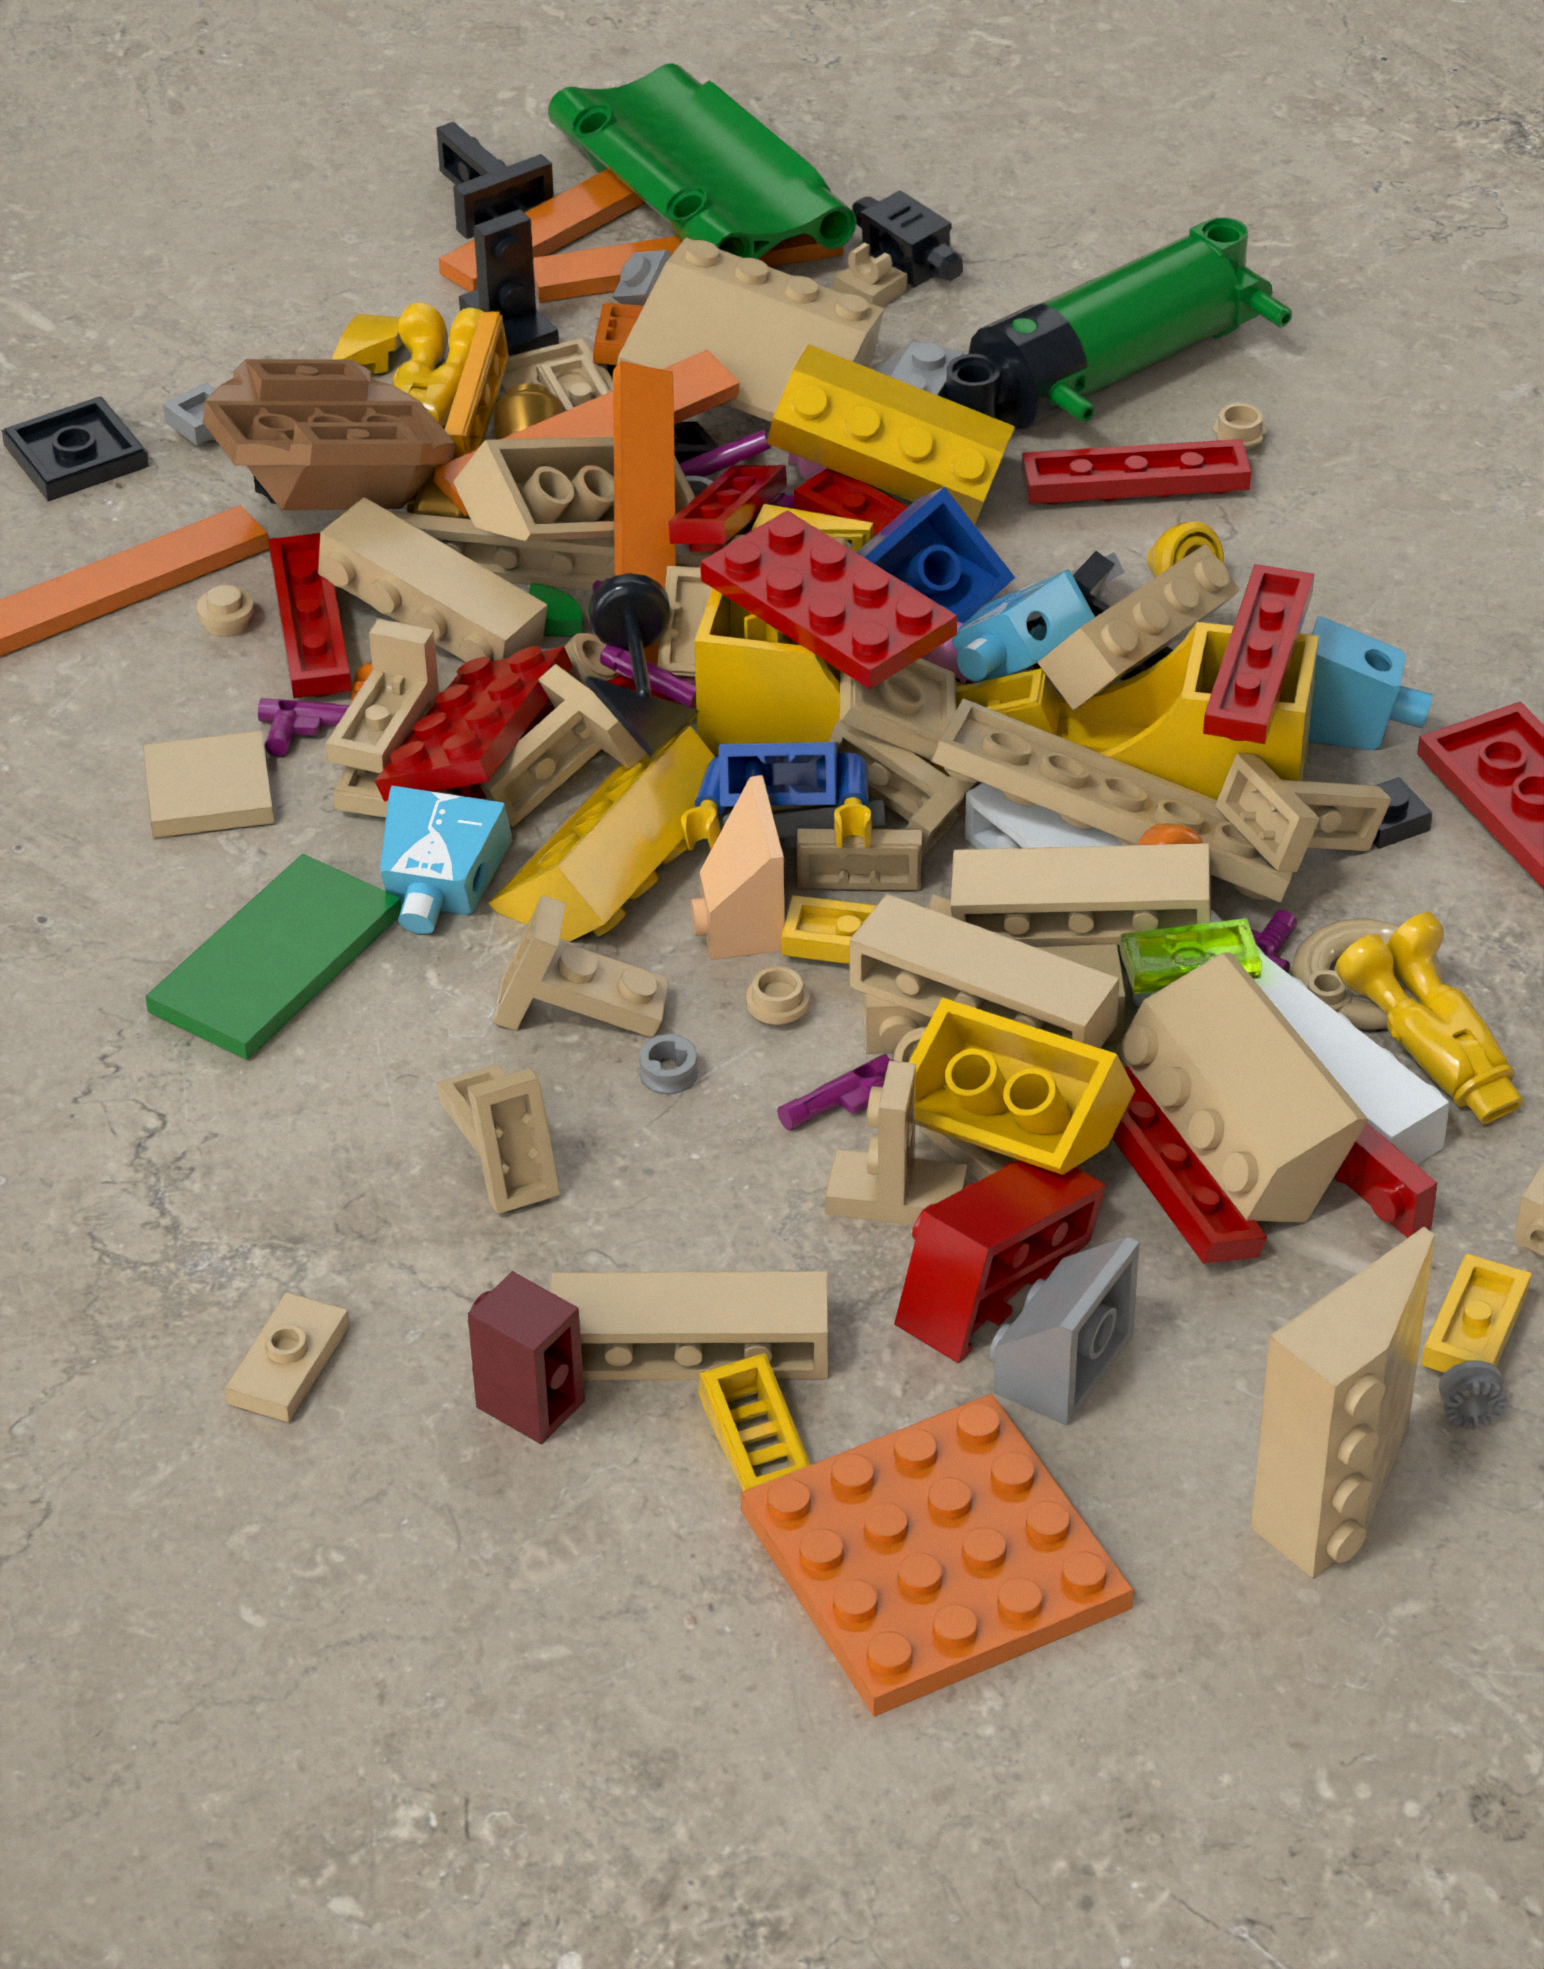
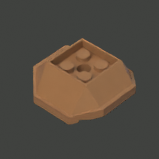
(326, 433)

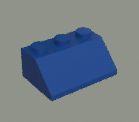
(940, 555)

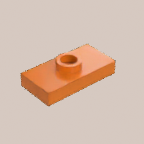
(613, 330)

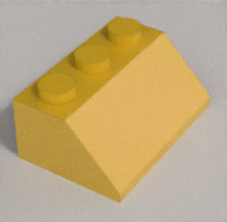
(1017, 1088)

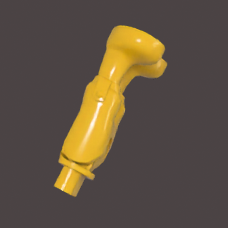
(426, 339)
(1443, 1030)

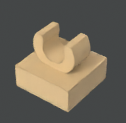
(871, 277)

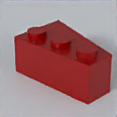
(987, 1246)

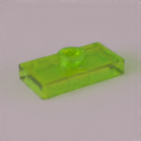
(1166, 954)

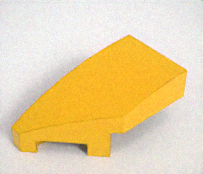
(369, 340)

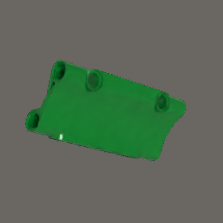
(702, 162)

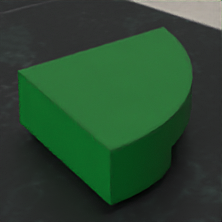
(563, 612)

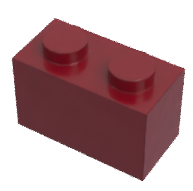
(526, 1357)

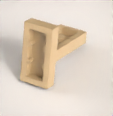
(390, 700)
(559, 746)
(908, 784)
(1293, 815)
(576, 979)
(509, 1131)
(888, 1179)

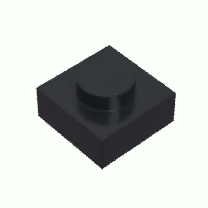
(1405, 815)

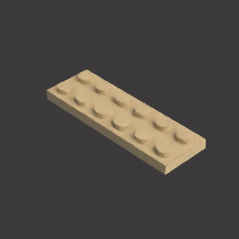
(1096, 791)

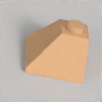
(743, 881)

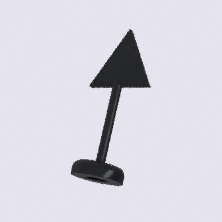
(632, 615)

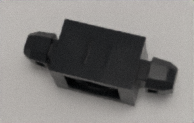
(911, 236)

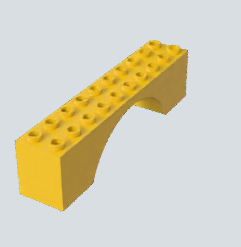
(772, 690)

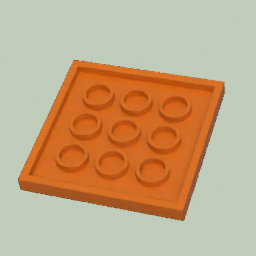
(935, 1553)

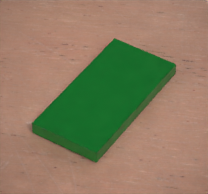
(273, 956)

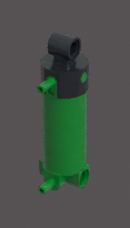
(1112, 328)

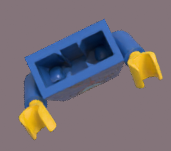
(792, 776)

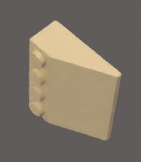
(749, 321)
(1339, 1408)

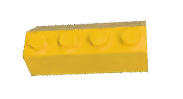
(887, 431)
(612, 841)

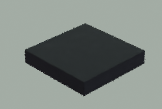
(75, 448)

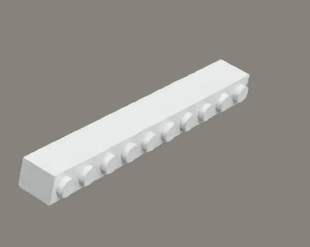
(1387, 1092)

